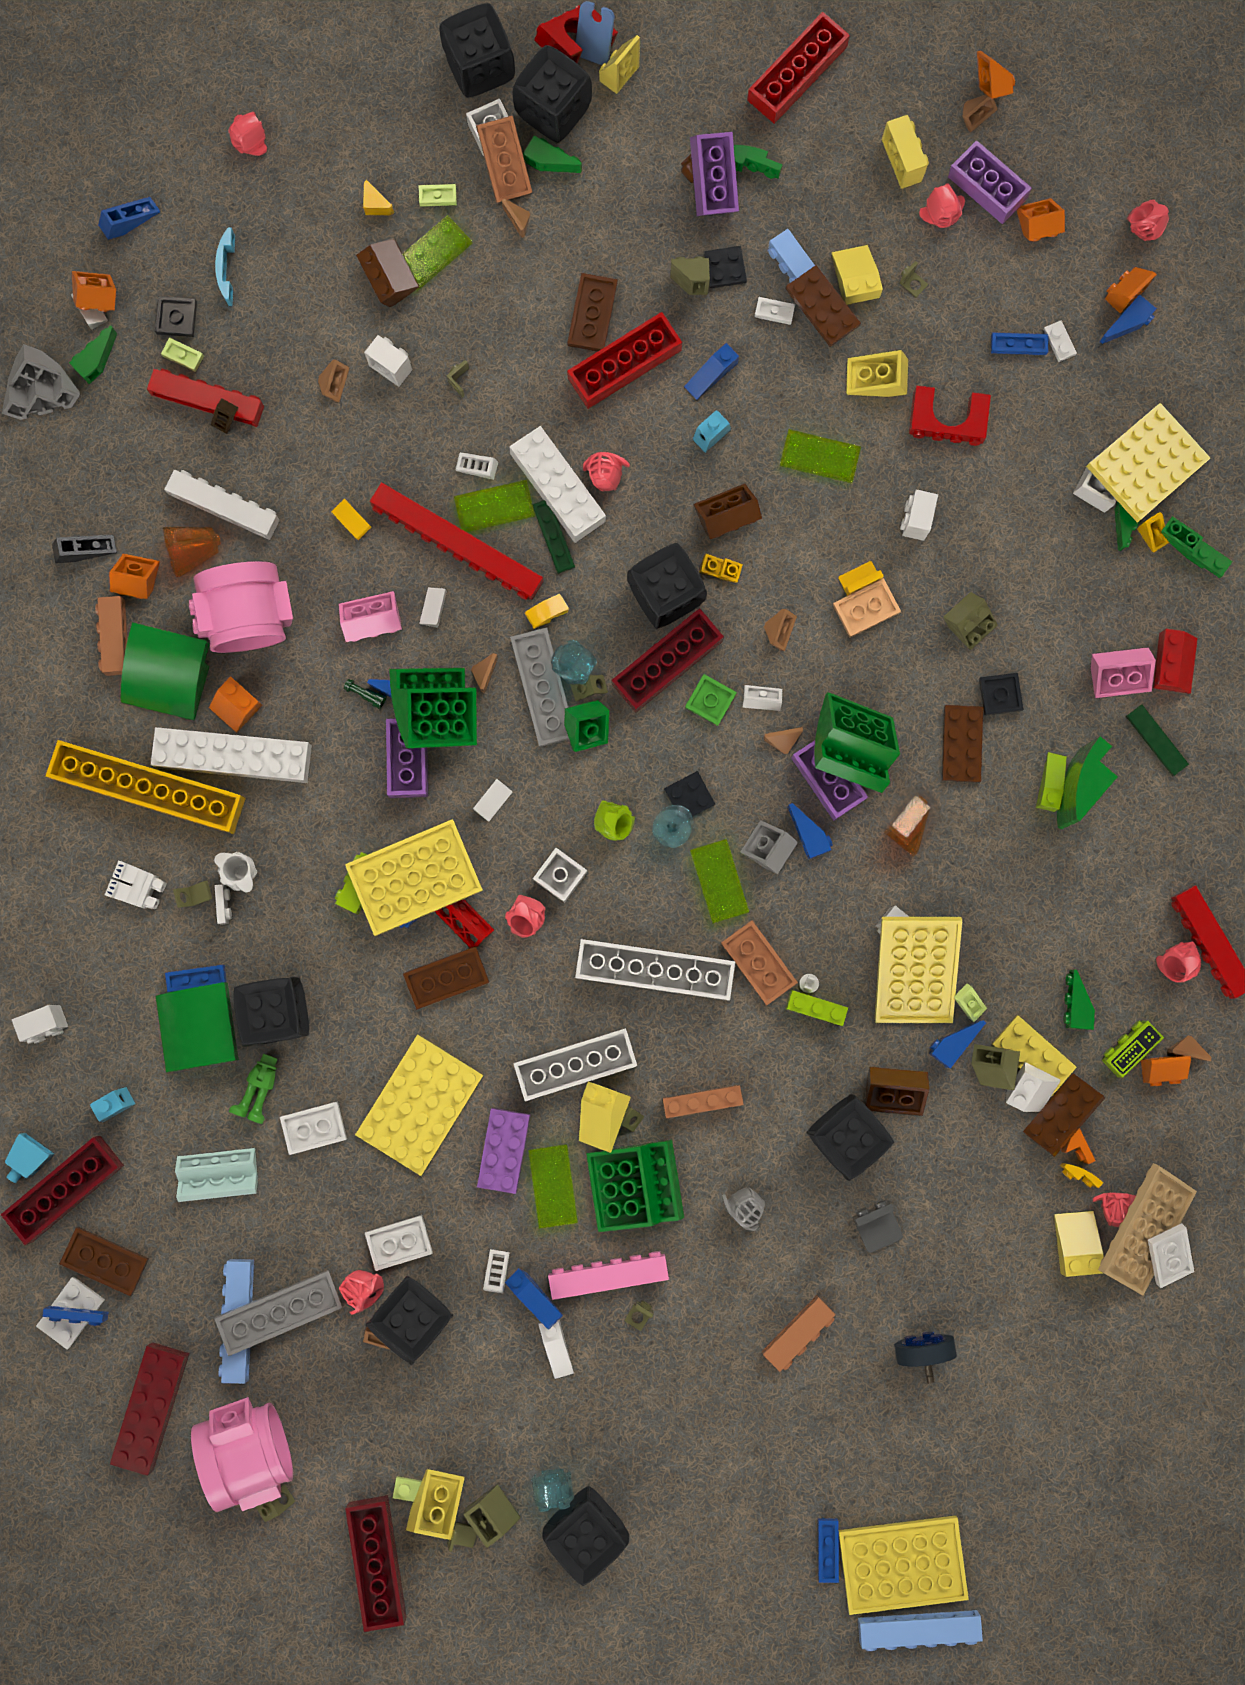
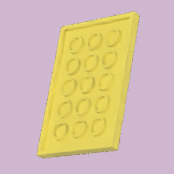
(1148, 462)
(413, 877)
(917, 969)
(419, 1105)
(903, 1565)

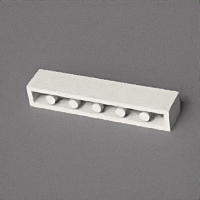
(221, 504)

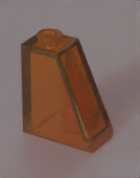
(190, 547)
(909, 825)

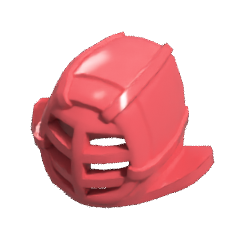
(248, 134)
(943, 204)
(1149, 220)
(605, 472)
(525, 916)
(1178, 960)
(1115, 1206)
(358, 1289)

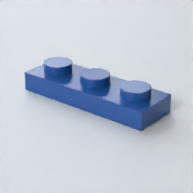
(1019, 343)
(195, 977)
(75, 1315)
(828, 1550)

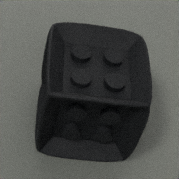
(477, 50)
(552, 93)
(666, 585)
(271, 1011)
(850, 1137)
(409, 1320)
(585, 1536)

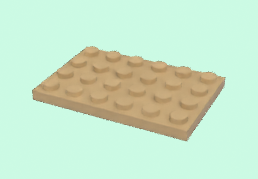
(1156, 1208)

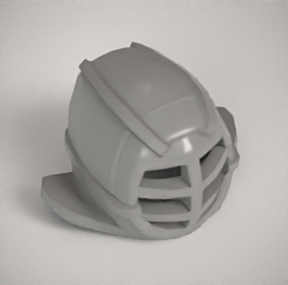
(745, 1207)

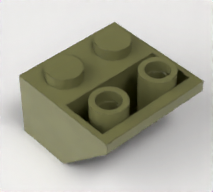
(691, 274)
(970, 620)
(995, 1066)
(491, 1515)

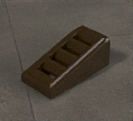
(224, 415)

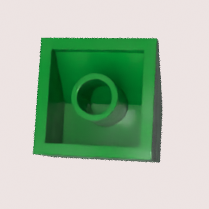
(587, 725)

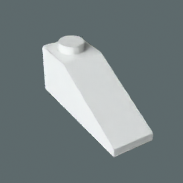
(556, 1349)

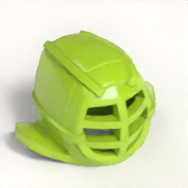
(613, 820)

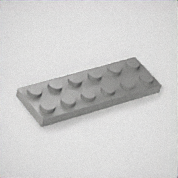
(541, 685)
(278, 1312)

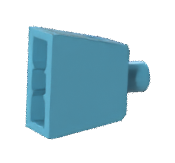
(712, 429)
(111, 1104)
(26, 1157)

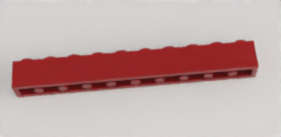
(456, 541)

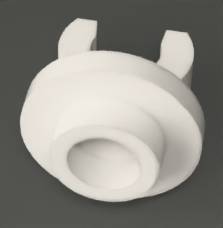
(809, 983)

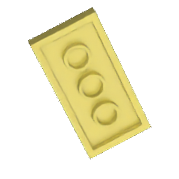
(1034, 1050)

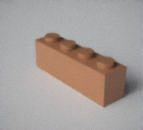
(113, 634)
(702, 1101)
(798, 1334)

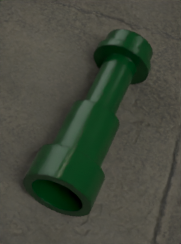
(376, 699)

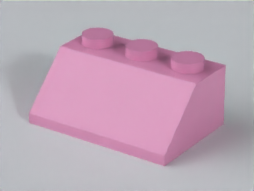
(369, 616)
(1122, 672)

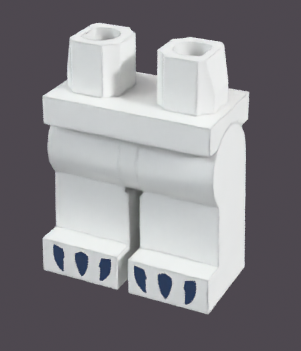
(141, 889)

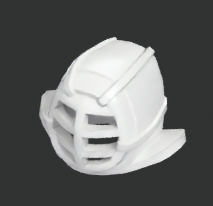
(236, 871)

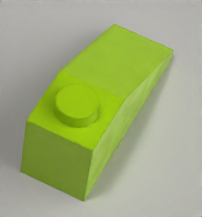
(1052, 783)

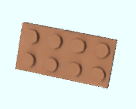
(504, 158)
(759, 962)

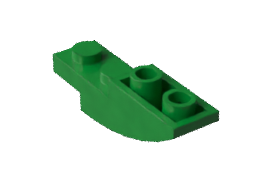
(756, 160)
(1194, 549)

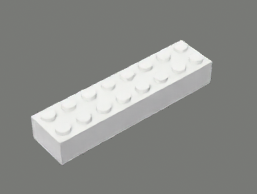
(231, 755)
(655, 969)

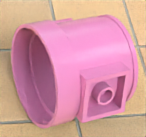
(240, 606)
(241, 1455)

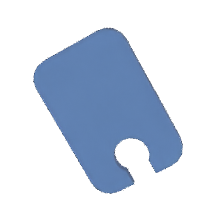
(595, 36)

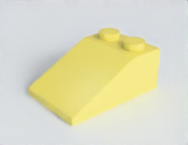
(621, 65)
(857, 274)
(878, 374)
(601, 1116)
(1078, 1243)
(436, 1505)

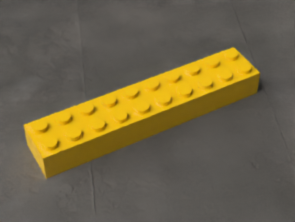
(145, 787)

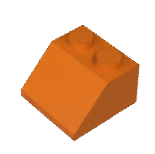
(993, 78)
(1041, 219)
(1128, 289)
(93, 291)
(133, 576)
(234, 704)
(1165, 1069)

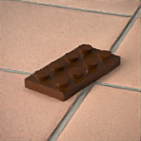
(823, 305)
(592, 312)
(962, 743)
(446, 977)
(1063, 1115)
(104, 1261)

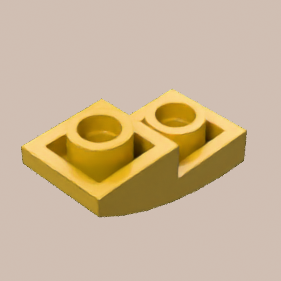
(351, 519)
(720, 568)
(546, 610)
(1075, 1172)

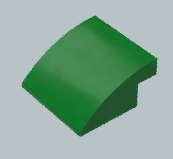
(164, 671)
(434, 707)
(855, 743)
(1084, 782)
(197, 1027)
(635, 1186)

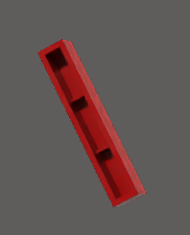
(203, 396)
(1211, 940)

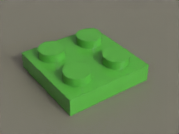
(710, 700)

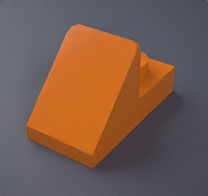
(1083, 1151)

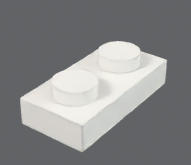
(774, 310)
(1060, 341)
(223, 912)

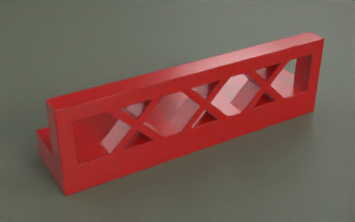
(470, 920)

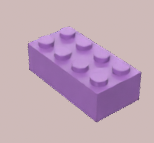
(714, 173)
(989, 182)
(405, 766)
(834, 793)
(503, 1150)

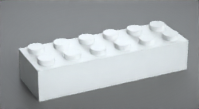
(557, 484)
(575, 1064)

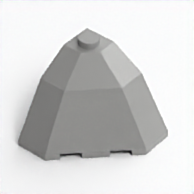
(37, 385)

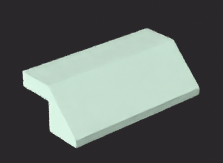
(216, 1175)

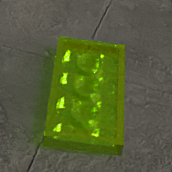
(436, 250)
(820, 456)
(494, 506)
(719, 881)
(553, 1186)

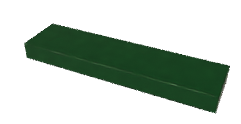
(553, 537)
(1157, 740)

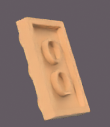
(866, 608)

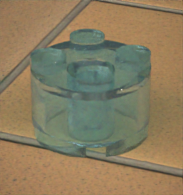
(573, 662)
(665, 833)
(552, 1489)

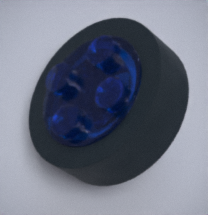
(925, 1351)

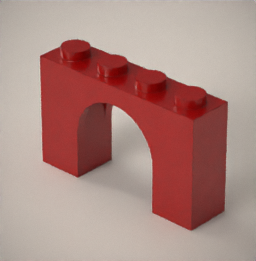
(555, 33)
(926, 424)

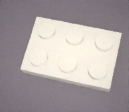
(313, 1128)
(398, 1242)
(1171, 1255)
(72, 1296)

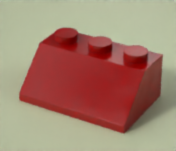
(1175, 661)

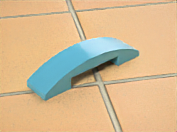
(225, 246)

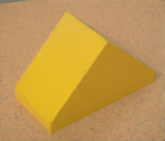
(374, 202)
(1151, 532)

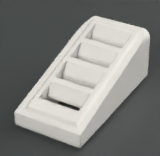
(492, 467)
(492, 1288)

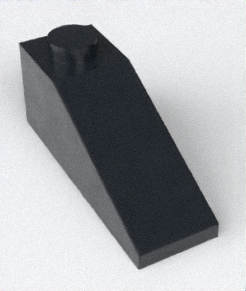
(82, 548)

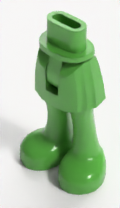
(263, 1078)

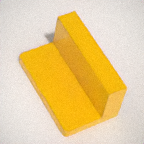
(860, 578)

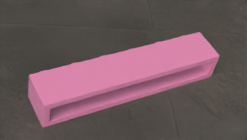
(608, 1276)

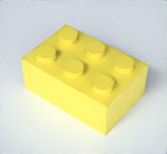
(905, 151)

